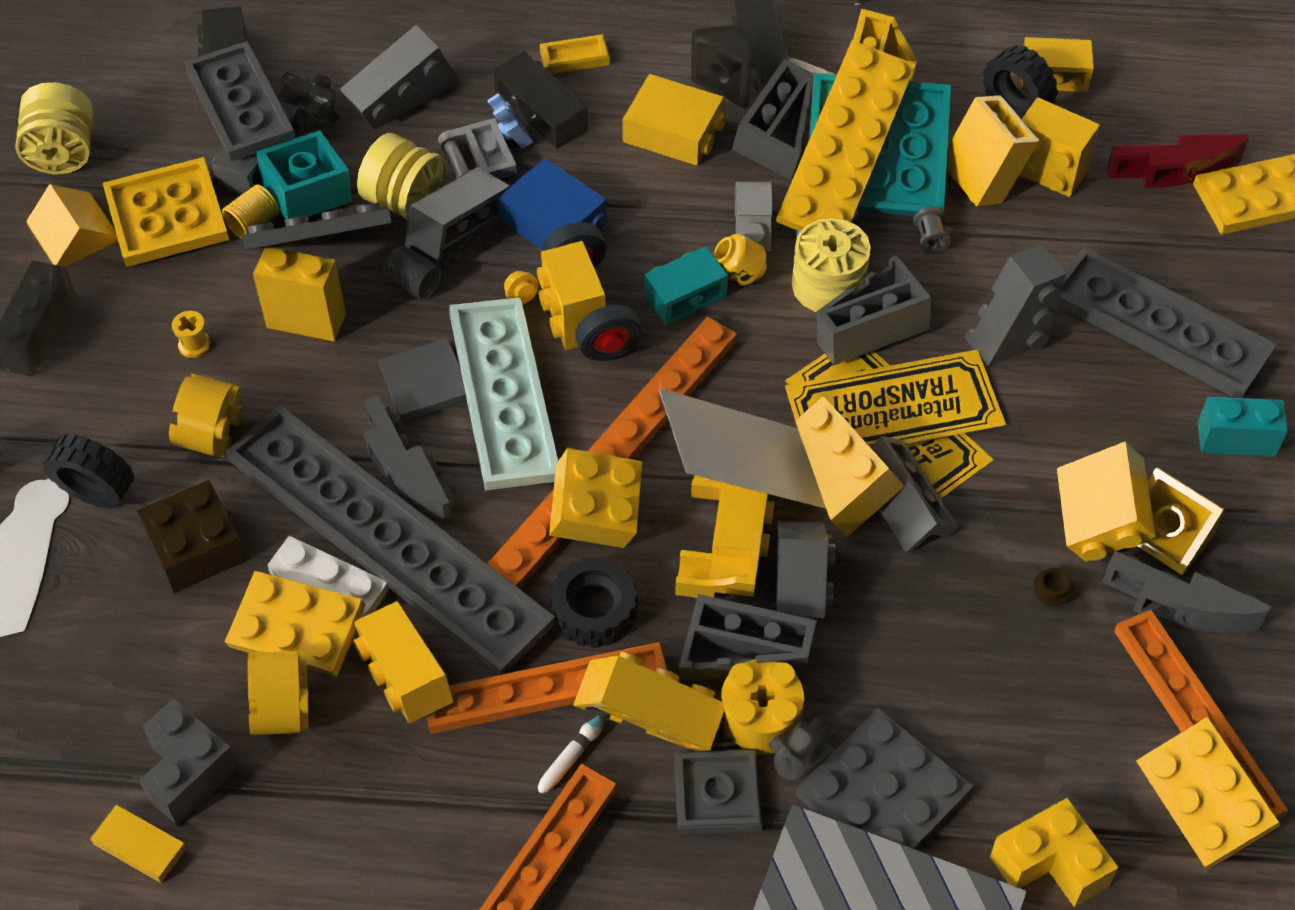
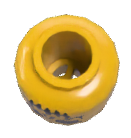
(741, 258)

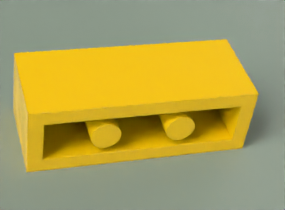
(401, 663)

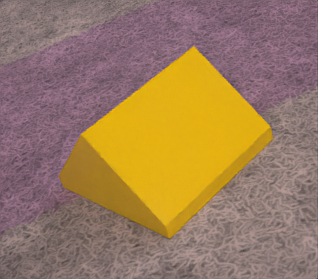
(70, 225)
(1181, 520)

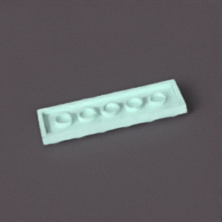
(503, 393)

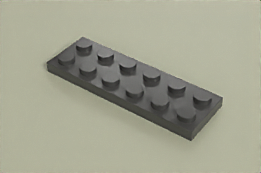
(1164, 323)

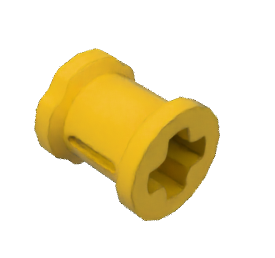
(190, 329)

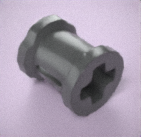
(933, 234)

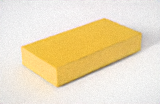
(575, 54)
(138, 843)

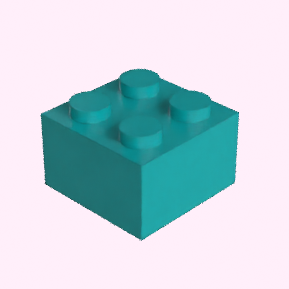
(304, 176)

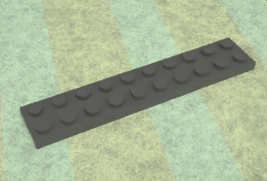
(392, 540)

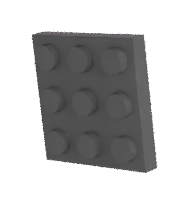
(885, 784)

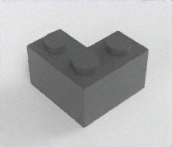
(802, 564)
(192, 762)

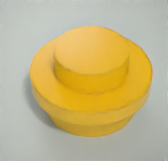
(521, 285)

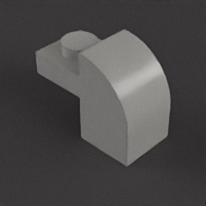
(754, 211)

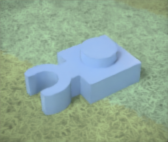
(510, 123)

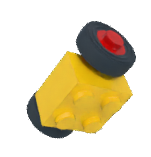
(577, 298)

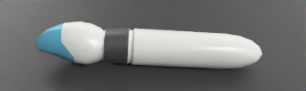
(571, 753)

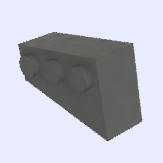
(400, 79)
(776, 120)
(454, 215)
(1022, 307)
(874, 314)
(735, 633)

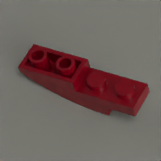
(1179, 163)

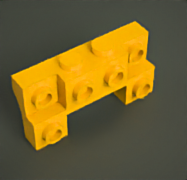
(735, 546)

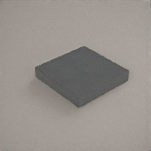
(423, 379)
(717, 792)

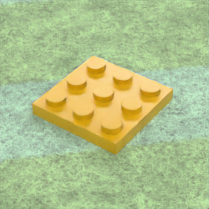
(165, 211)

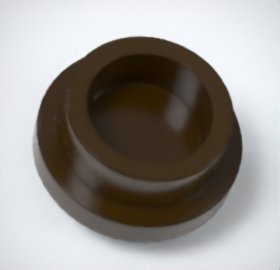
(1053, 587)

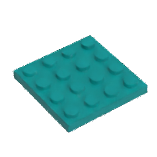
(914, 154)

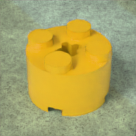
(205, 415)
(277, 692)
(760, 704)

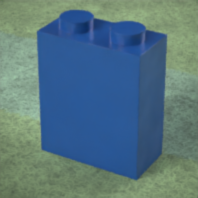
(548, 200)

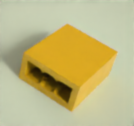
(674, 119)
(989, 150)
(300, 293)
(1105, 502)

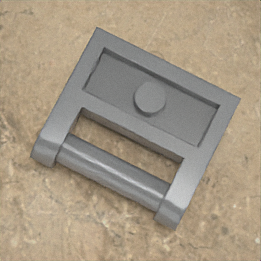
(486, 146)

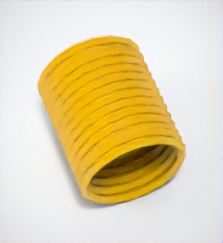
(250, 209)

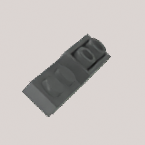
(404, 467)
(1195, 606)

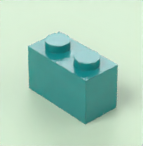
(685, 285)
(1242, 426)

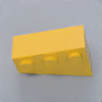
(845, 467)
(651, 701)

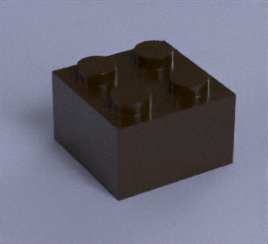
(191, 536)

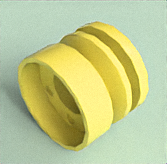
(54, 128)
(399, 173)
(828, 261)

